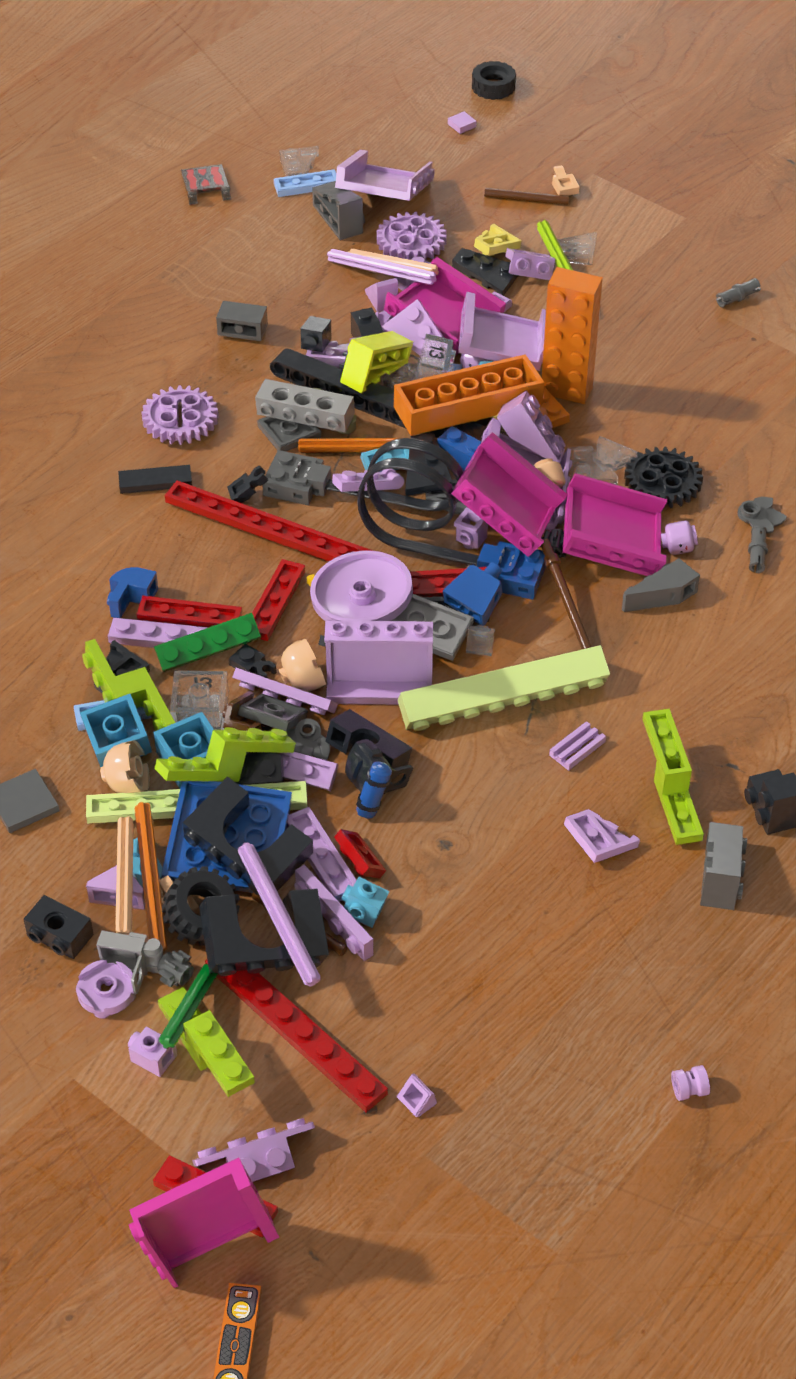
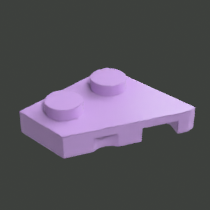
(332, 353)
(598, 836)

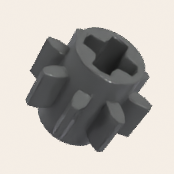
(175, 968)

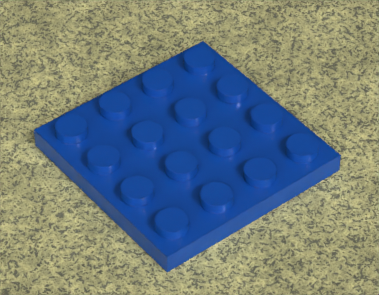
(257, 825)

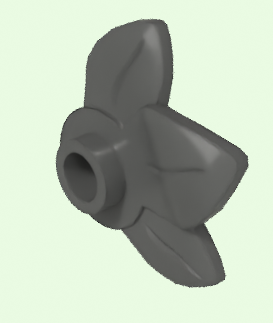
(761, 513)
(312, 743)

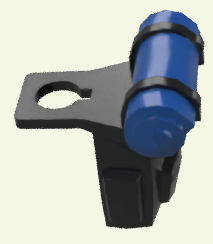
(372, 776)

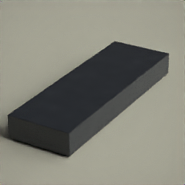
(153, 478)

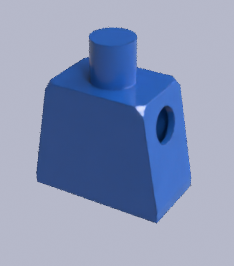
(475, 592)

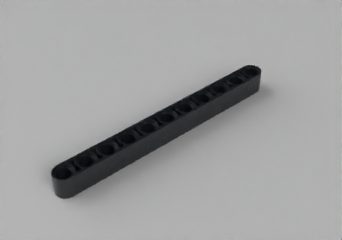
(376, 400)

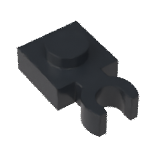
(244, 486)
(252, 661)

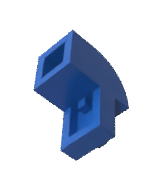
(129, 586)

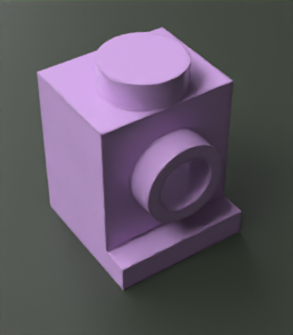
(470, 535)
(149, 1052)

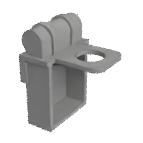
(132, 950)

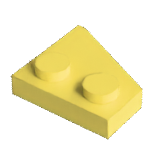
(496, 241)

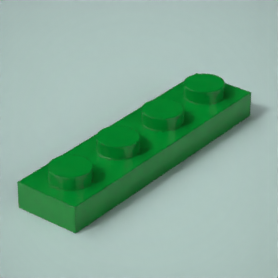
(207, 642)

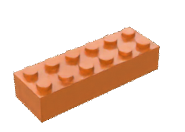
(571, 334)
(465, 394)

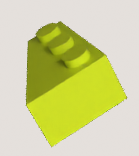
(373, 357)

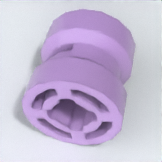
(690, 1083)

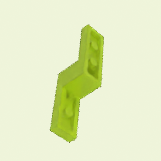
(135, 682)
(225, 755)
(673, 776)
(210, 1046)

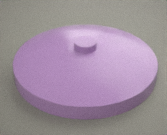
(362, 587)

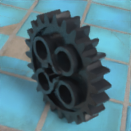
(664, 475)

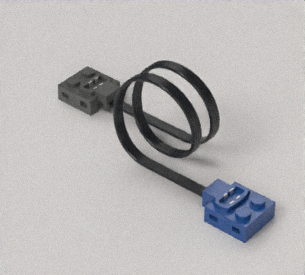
(299, 476)

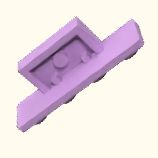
(260, 1156)

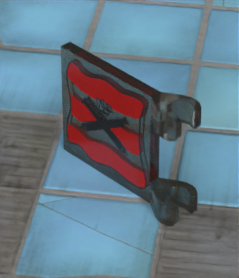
(205, 180)

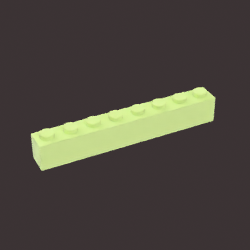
(503, 687)

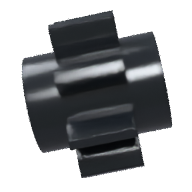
(556, 538)

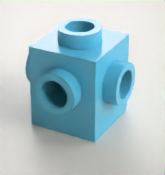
(364, 901)

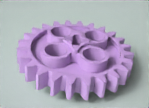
(411, 236)
(162, 417)

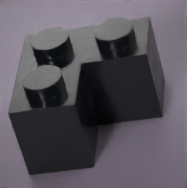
(773, 800)

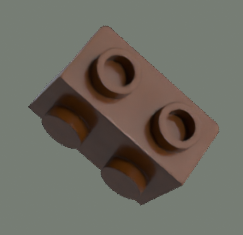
(233, 720)

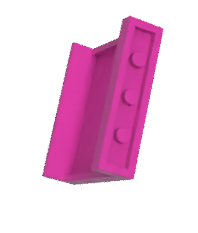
(444, 300)
(509, 493)
(613, 525)
(199, 1217)

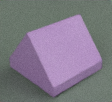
(417, 1096)

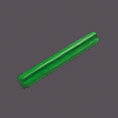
(187, 1007)

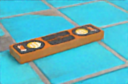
(238, 1331)

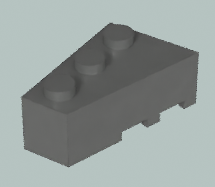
(339, 209)
(723, 866)

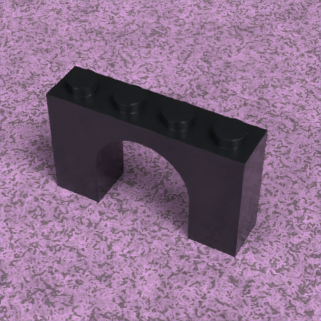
(213, 817)
(232, 952)

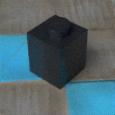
(316, 334)

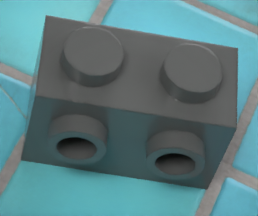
(242, 320)

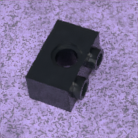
(48, 916)

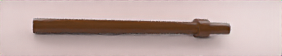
(553, 564)

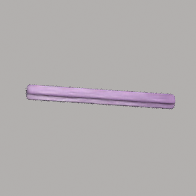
(382, 266)
(279, 915)

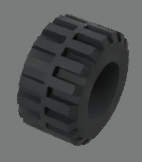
(176, 906)

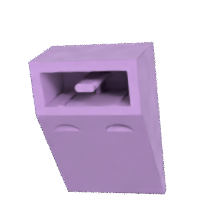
(530, 428)

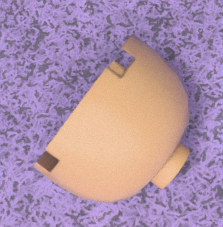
(301, 667)
(124, 768)

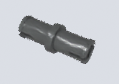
(738, 292)
(758, 549)

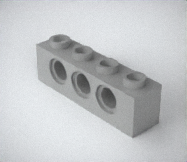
(305, 405)

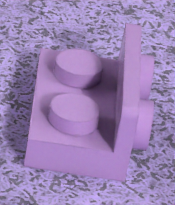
(530, 264)

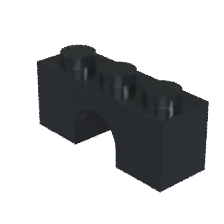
(351, 727)

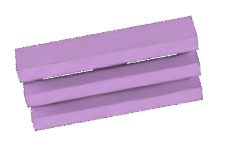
(574, 742)

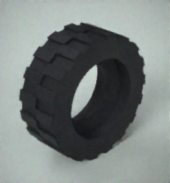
(493, 89)

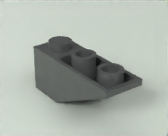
(664, 588)

